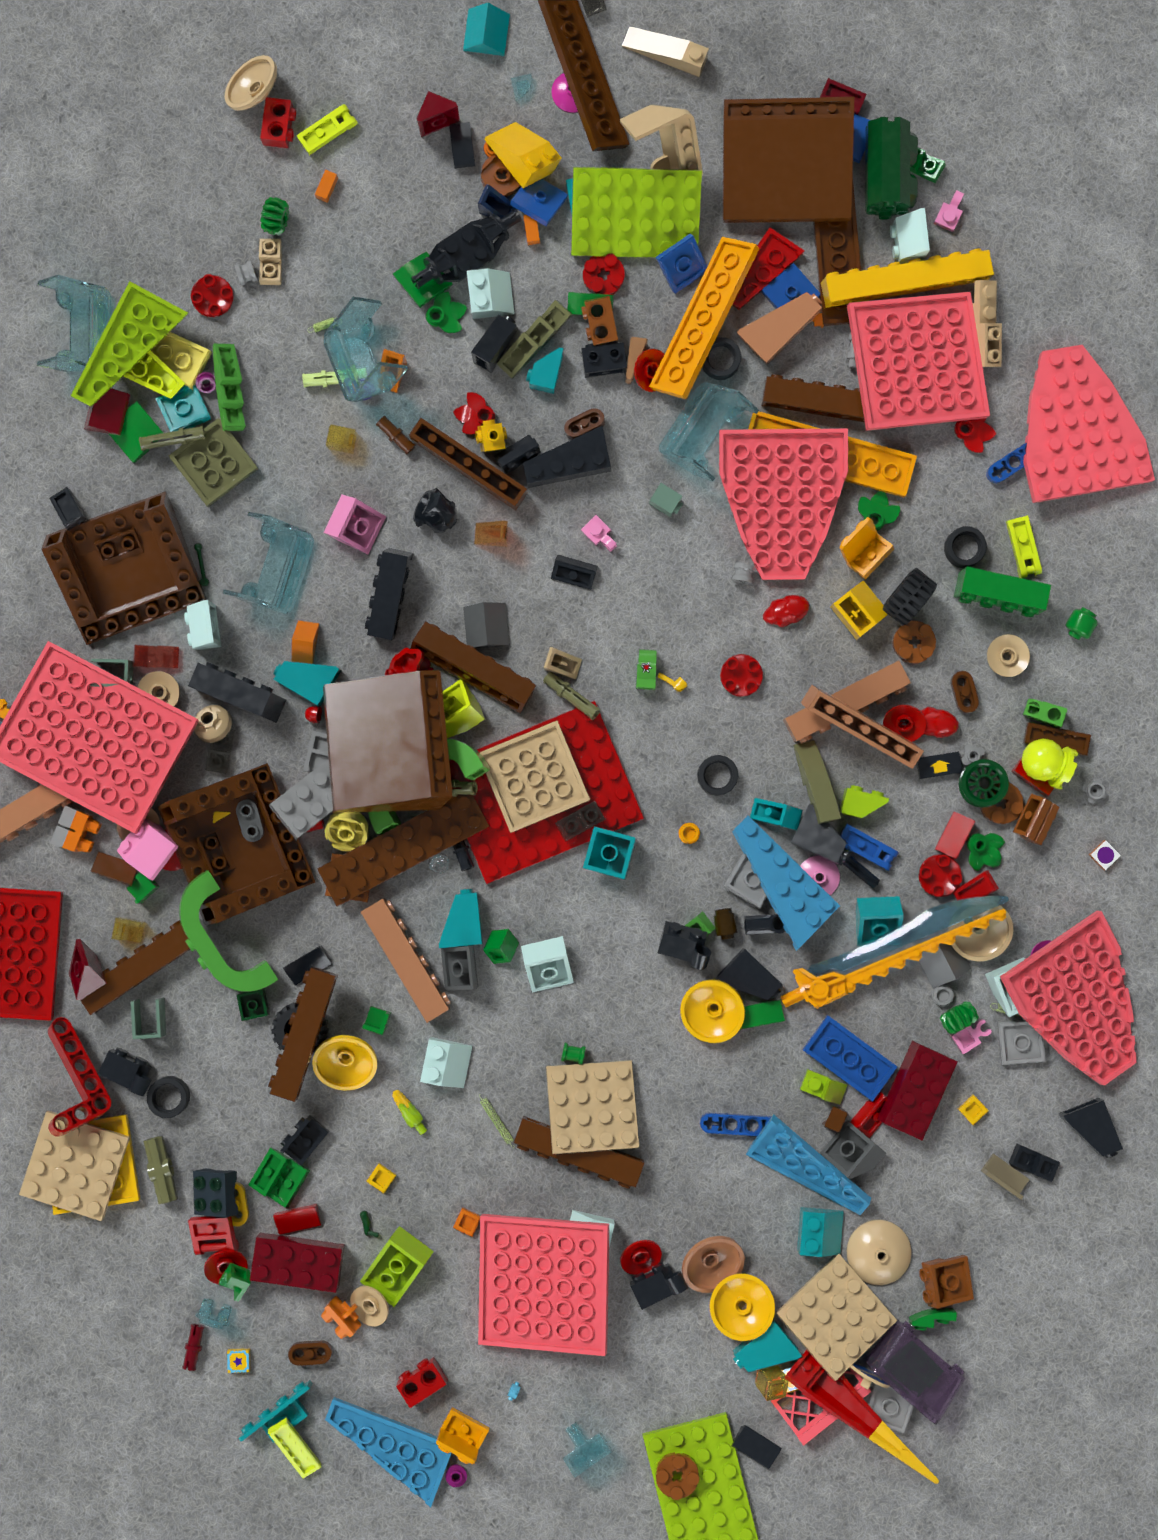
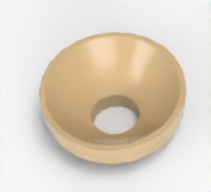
(217, 728)

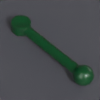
(204, 581)

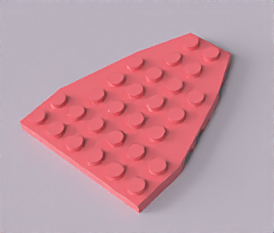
(1080, 430)
(783, 493)
(1079, 999)

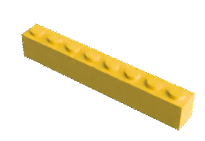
(906, 278)

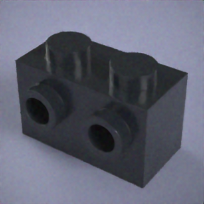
(604, 359)

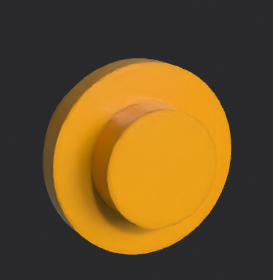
(689, 833)

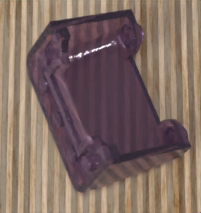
(915, 1371)

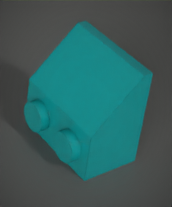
(609, 853)
(877, 918)
(819, 1232)

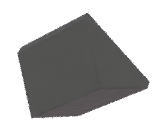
(486, 625)
(943, 965)
(459, 968)

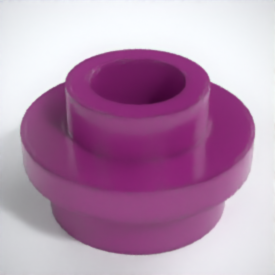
(205, 388)
(459, 1470)

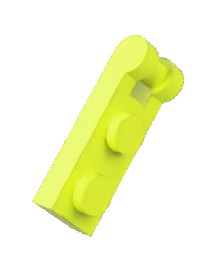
(326, 129)
(1023, 546)

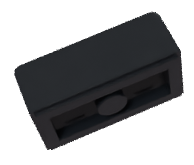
(574, 572)
(314, 958)
(756, 1446)

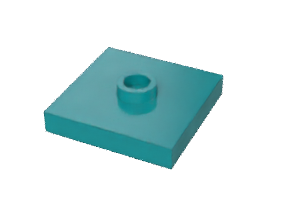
(184, 409)

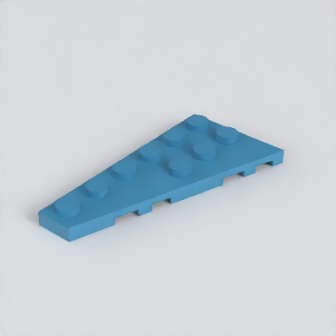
(790, 890)

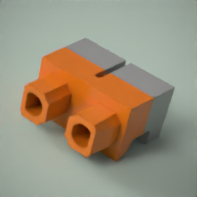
(81, 823)

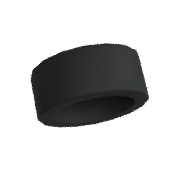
(723, 375)
(965, 530)
(733, 775)
(151, 1097)

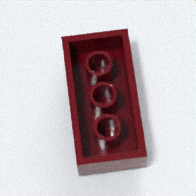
(917, 1090)
(297, 1262)

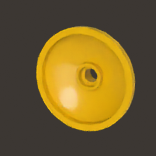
(712, 1024)
(342, 1070)
(737, 1322)

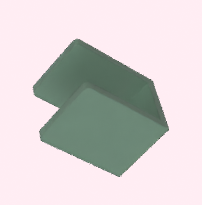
(128, 673)
(136, 1020)

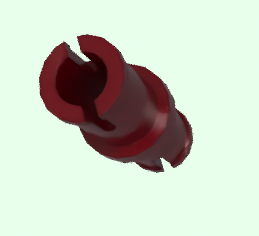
(193, 1347)

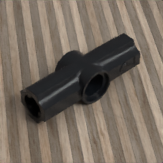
(761, 924)

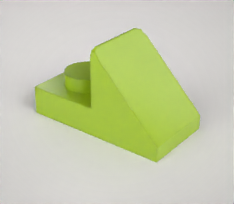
(823, 1087)

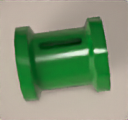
(573, 1053)

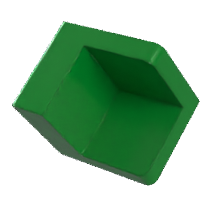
(142, 888)
(501, 946)
(377, 1020)
(237, 1279)

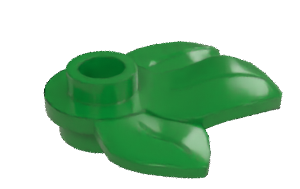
(449, 313)
(878, 508)
(987, 852)

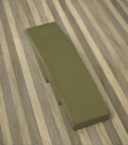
(534, 339)
(816, 781)

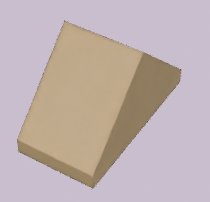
(562, 663)

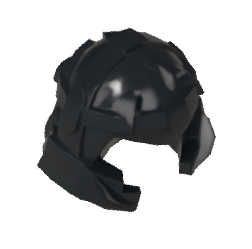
(435, 511)

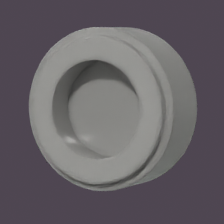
(942, 995)

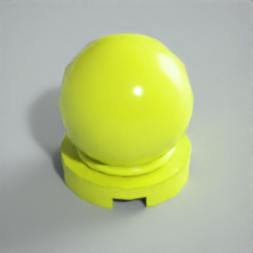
(1047, 761)

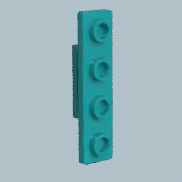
(286, 1407)

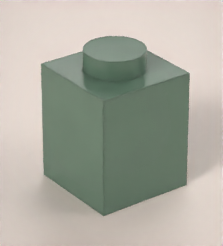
(666, 500)

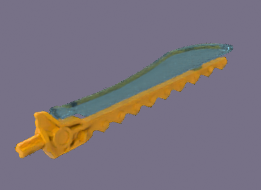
(833, 985)

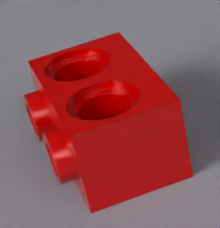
(273, 123)
(425, 1386)

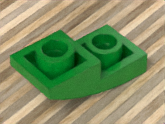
(927, 166)
(577, 299)
(763, 1014)
(926, 1318)

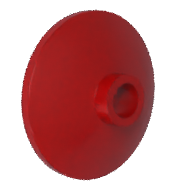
(647, 359)
(911, 729)
(640, 1257)
(219, 1261)

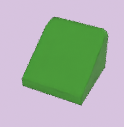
(701, 922)

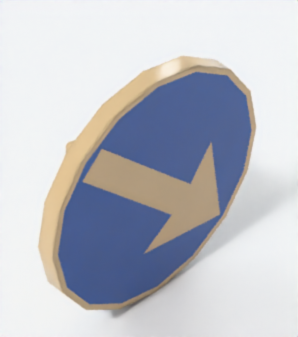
(869, 1376)

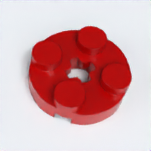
(609, 264)

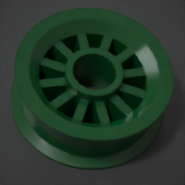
(991, 765)

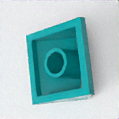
(486, 30)

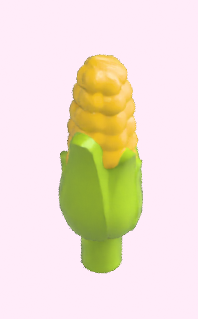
(409, 1112)

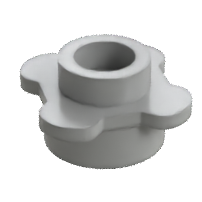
(969, 750)
(1096, 784)

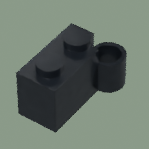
(685, 944)
(126, 1071)
(657, 1285)

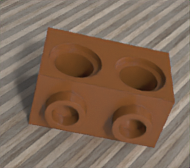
(605, 319)

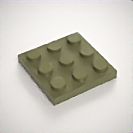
(213, 463)

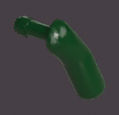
(366, 1224)

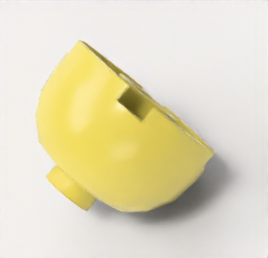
(346, 830)

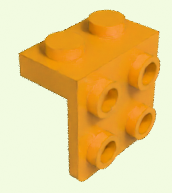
(865, 548)
(461, 1436)

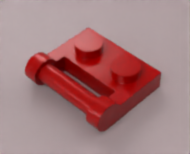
(209, 1229)

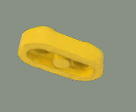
(241, 1201)

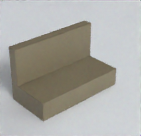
(1005, 1175)

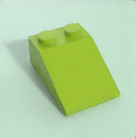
(397, 1265)

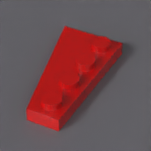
(772, 259)

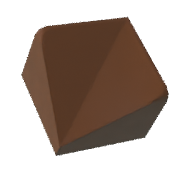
(836, 1119)

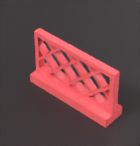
(820, 1420)

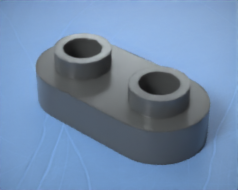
(249, 820)

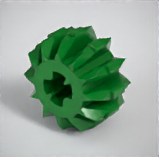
(274, 216)
(959, 1017)

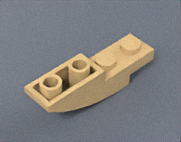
(988, 331)

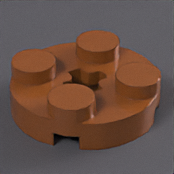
(489, 176)
(905, 650)
(1012, 808)
(677, 1488)

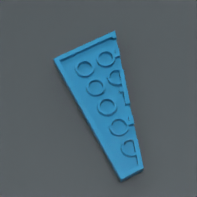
(793, 1157)
(396, 1447)

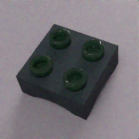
(214, 1192)

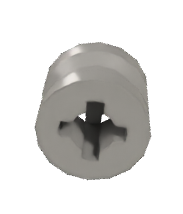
(246, 272)
(743, 573)

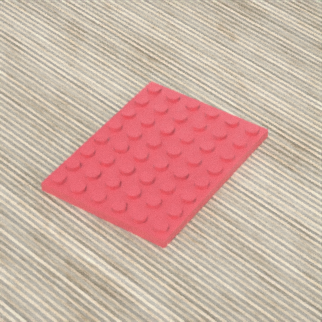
(93, 742)

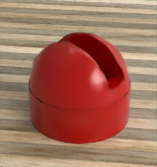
(313, 714)

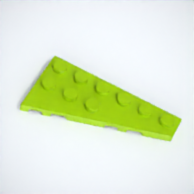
(132, 331)

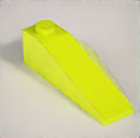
(155, 375)
(460, 709)

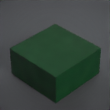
(253, 1004)

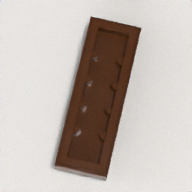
(1065, 738)

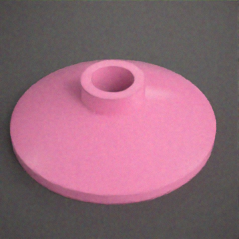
(828, 869)

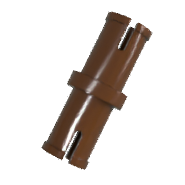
(395, 435)

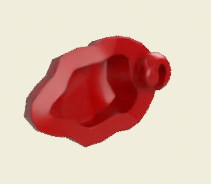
(786, 610)
(406, 661)
(939, 722)

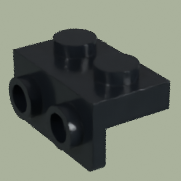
(517, 454)
(304, 1140)

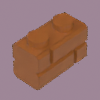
(1036, 819)

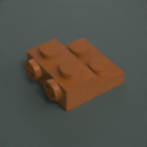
(946, 1281)

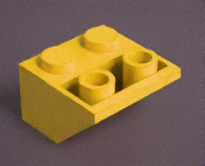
(859, 609)

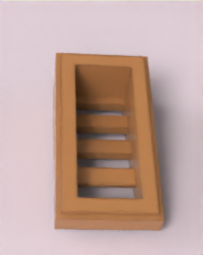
(636, 347)

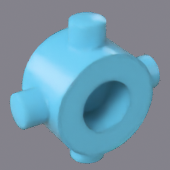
(513, 1391)

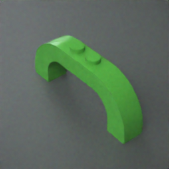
(471, 764)
(190, 903)

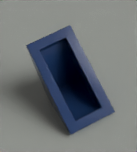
(494, 202)

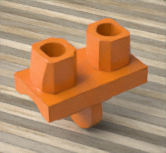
(343, 1316)

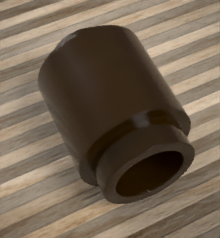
(725, 923)

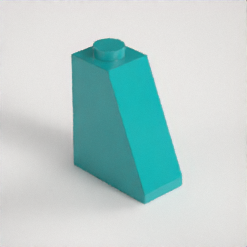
(306, 679)
(463, 921)
(766, 1350)

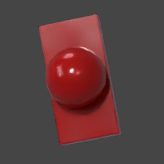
(980, 886)

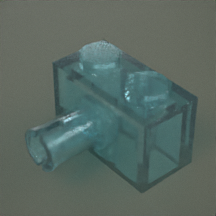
(586, 1451)

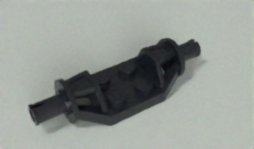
(466, 249)

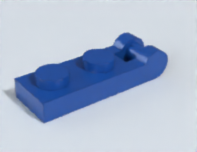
(868, 847)

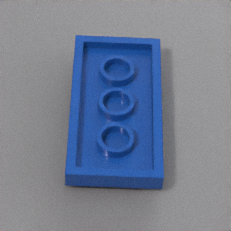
(849, 1058)

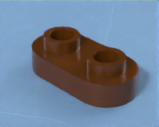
(584, 423)
(963, 692)
(311, 1354)

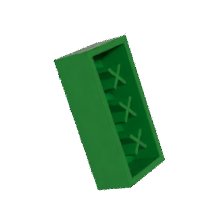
(1002, 591)

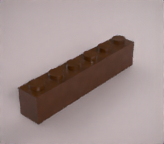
(813, 398)
(468, 464)
(473, 667)
(138, 968)
(303, 1034)
(607, 1164)

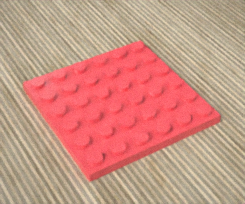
(918, 360)
(543, 1284)

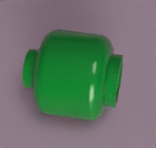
(1081, 623)

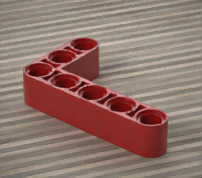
(79, 1078)

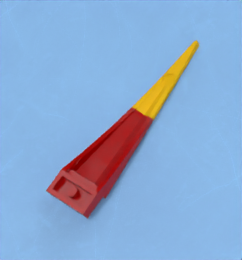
(847, 1405)

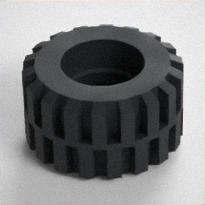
(909, 596)
(281, 1024)

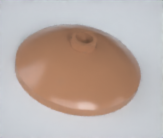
(711, 1262)

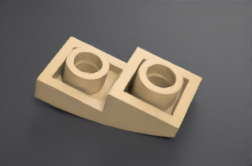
(270, 261)

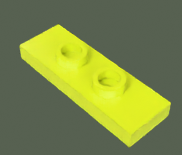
(294, 1448)

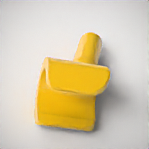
(679, 685)

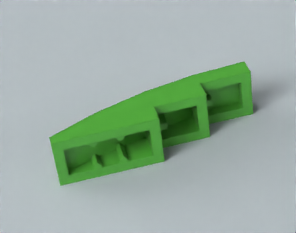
(228, 387)

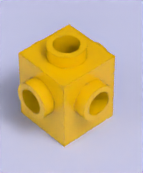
(483, 436)

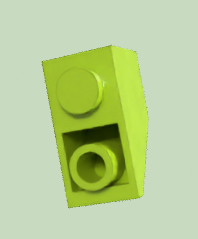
(859, 803)

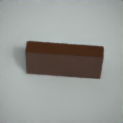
(114, 869)

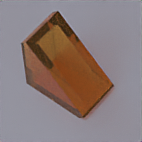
(492, 533)

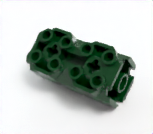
(888, 159)

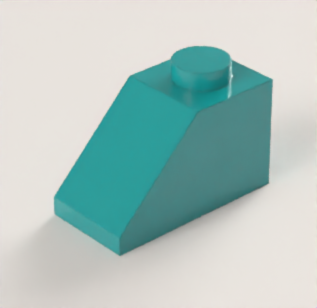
(546, 372)
(776, 814)

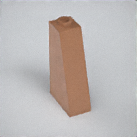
(778, 328)

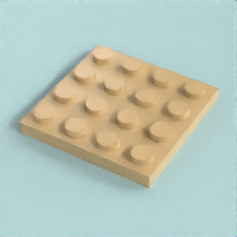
(534, 776)
(592, 1107)
(75, 1169)
(836, 1317)

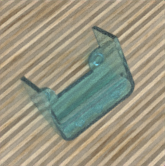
(89, 316)
(352, 356)
(699, 424)
(282, 568)

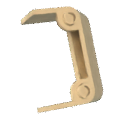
(676, 134)

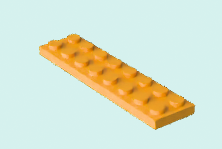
(704, 317)
(868, 463)

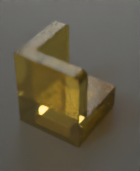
(341, 439)
(128, 929)
(771, 1382)

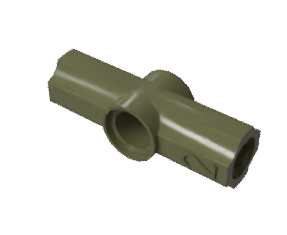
(160, 1170)

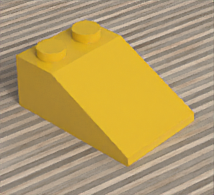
(524, 153)

